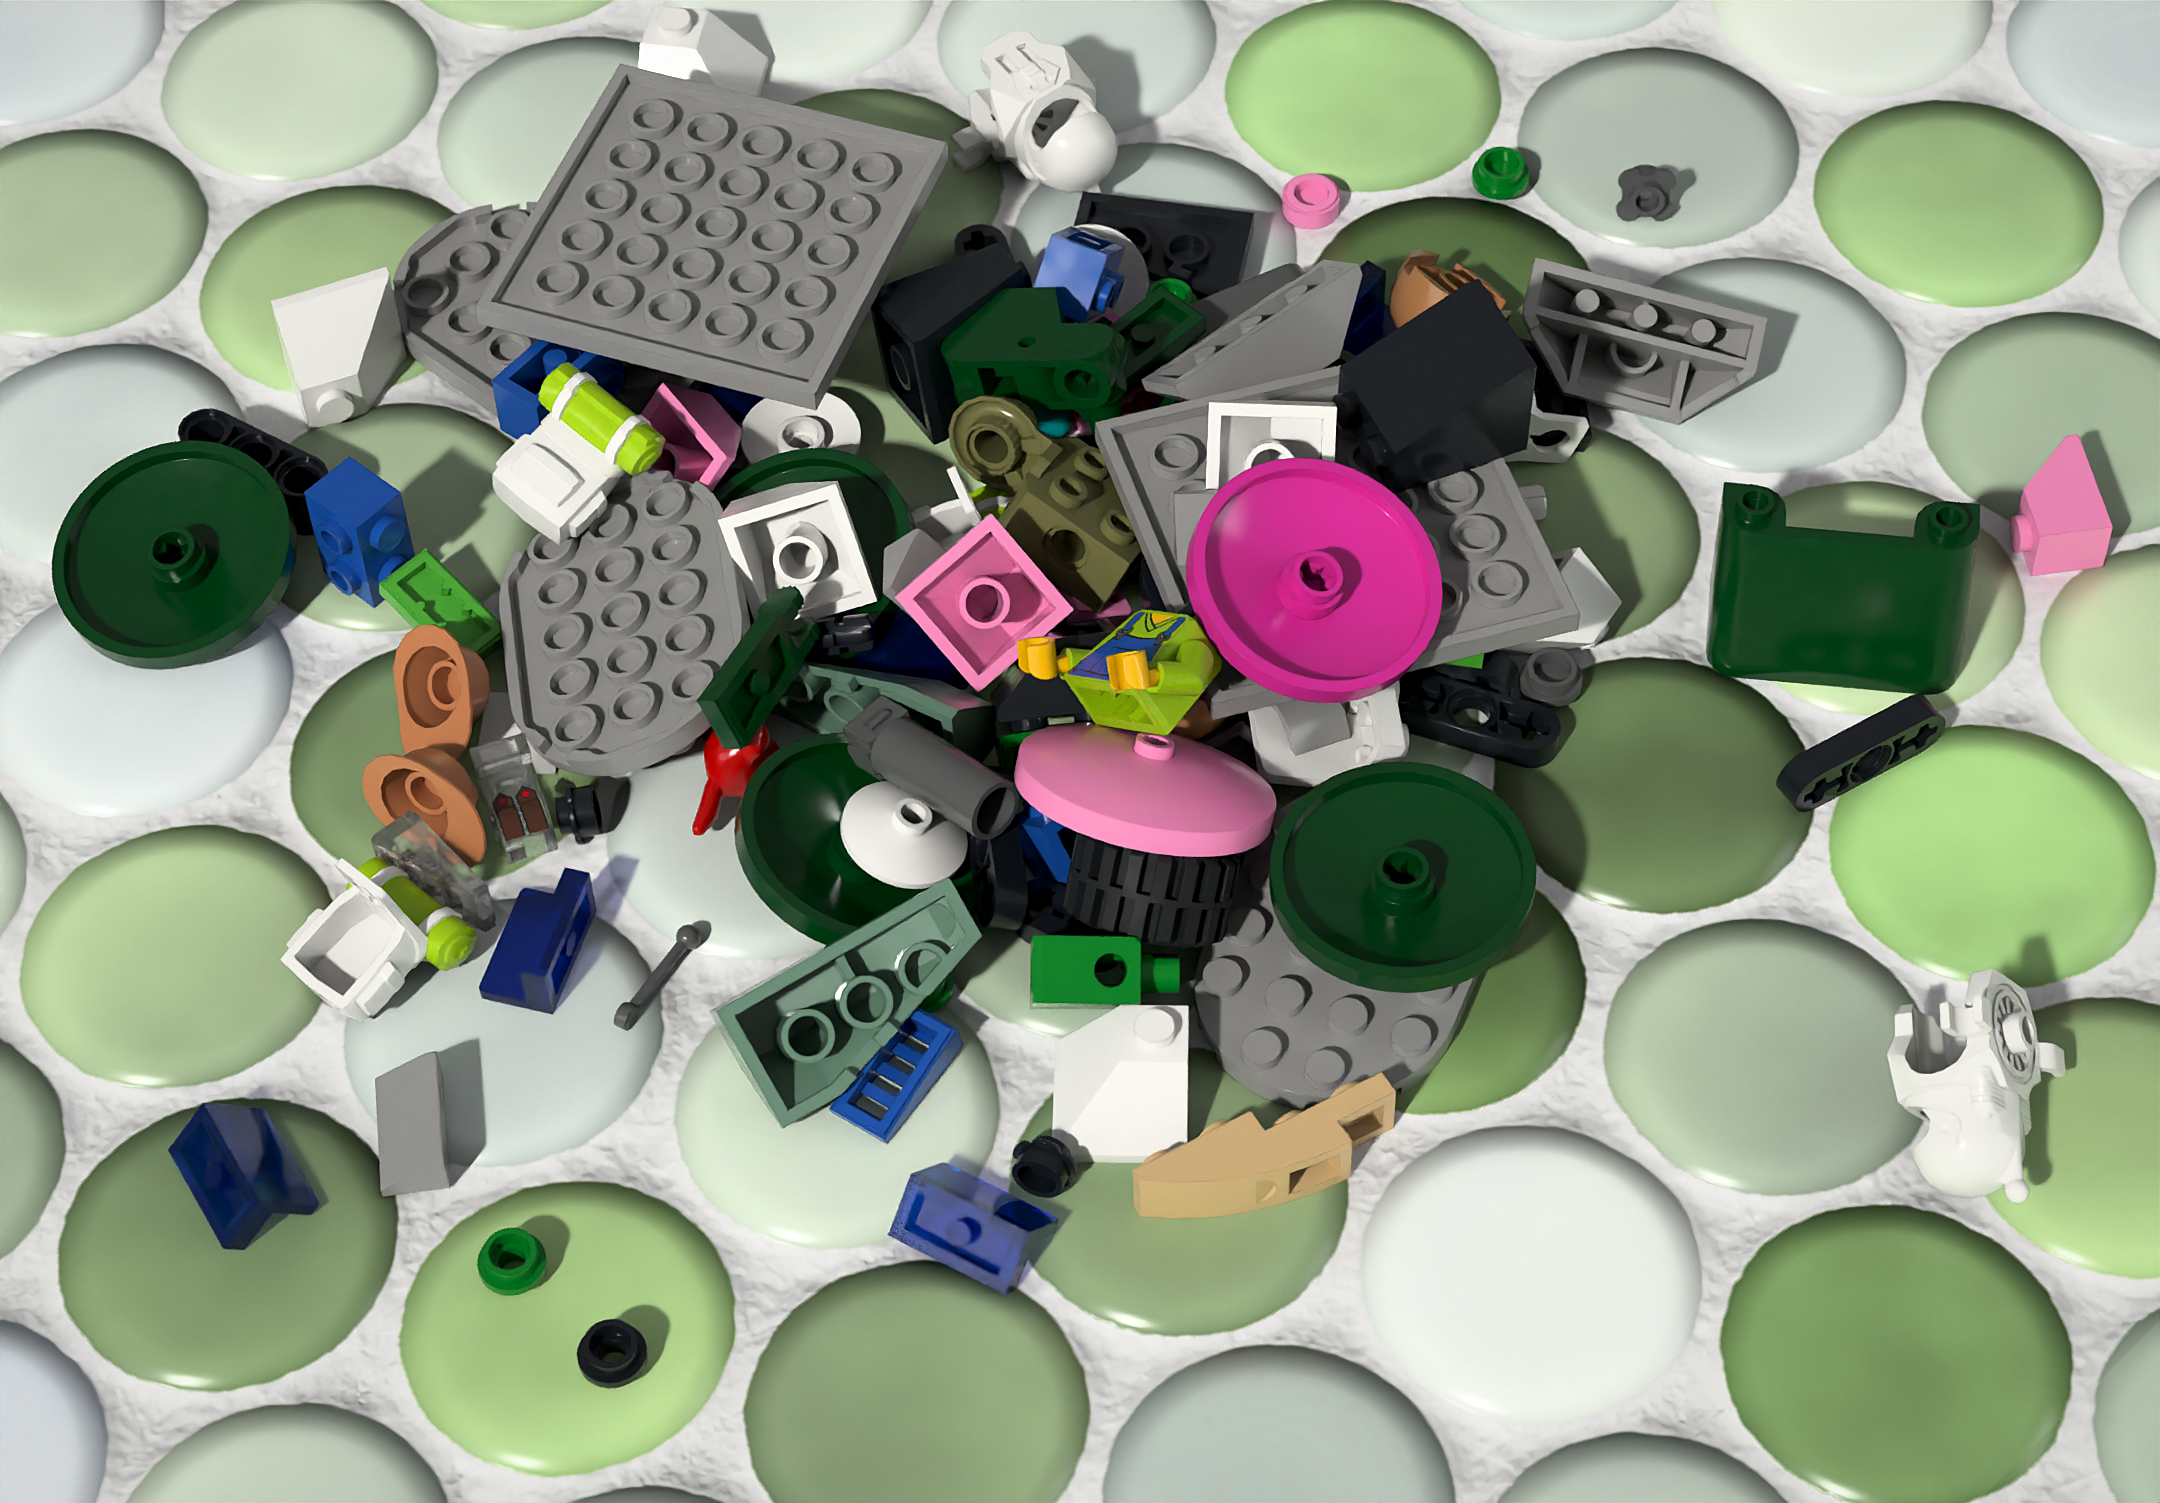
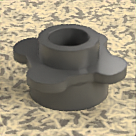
(1645, 179)

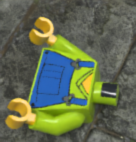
(1136, 676)

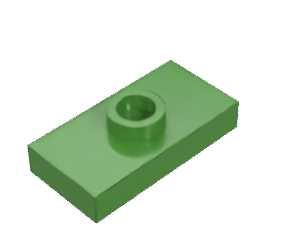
(430, 594)

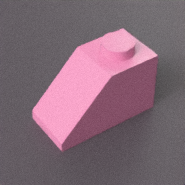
(2062, 515)

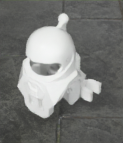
(1033, 91)
(1982, 1100)

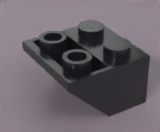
(1029, 700)

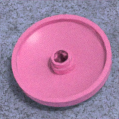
(1145, 790)

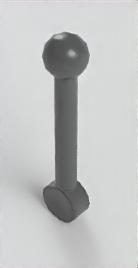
(687, 938)

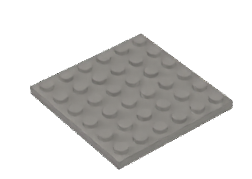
(714, 235)
(1489, 550)

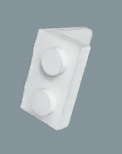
(1374, 739)

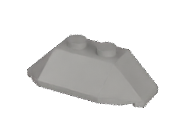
(1277, 338)
(1637, 343)

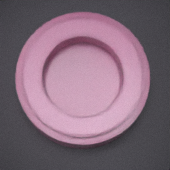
(1311, 201)

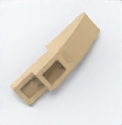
(1247, 1168)

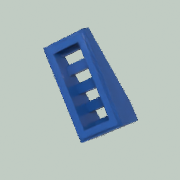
(943, 1046)

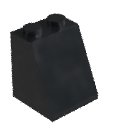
(920, 313)
(1439, 392)

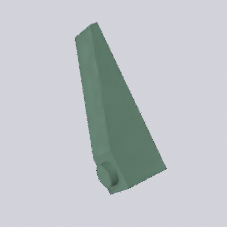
(832, 695)
(829, 1013)

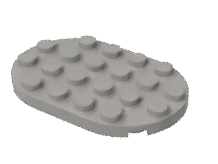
(437, 315)
(622, 628)
(1294, 1027)

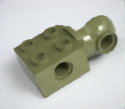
(1062, 501)

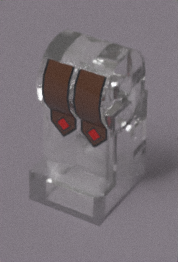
(513, 798)

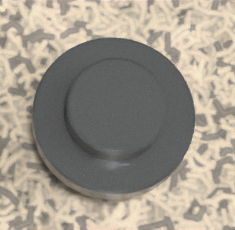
(1551, 678)

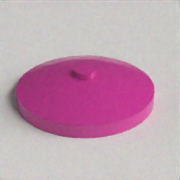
(1314, 580)

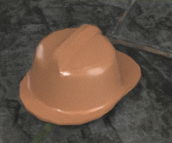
(438, 690)
(434, 789)

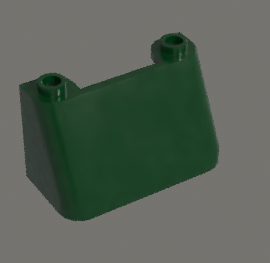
(1839, 601)

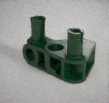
(1029, 354)

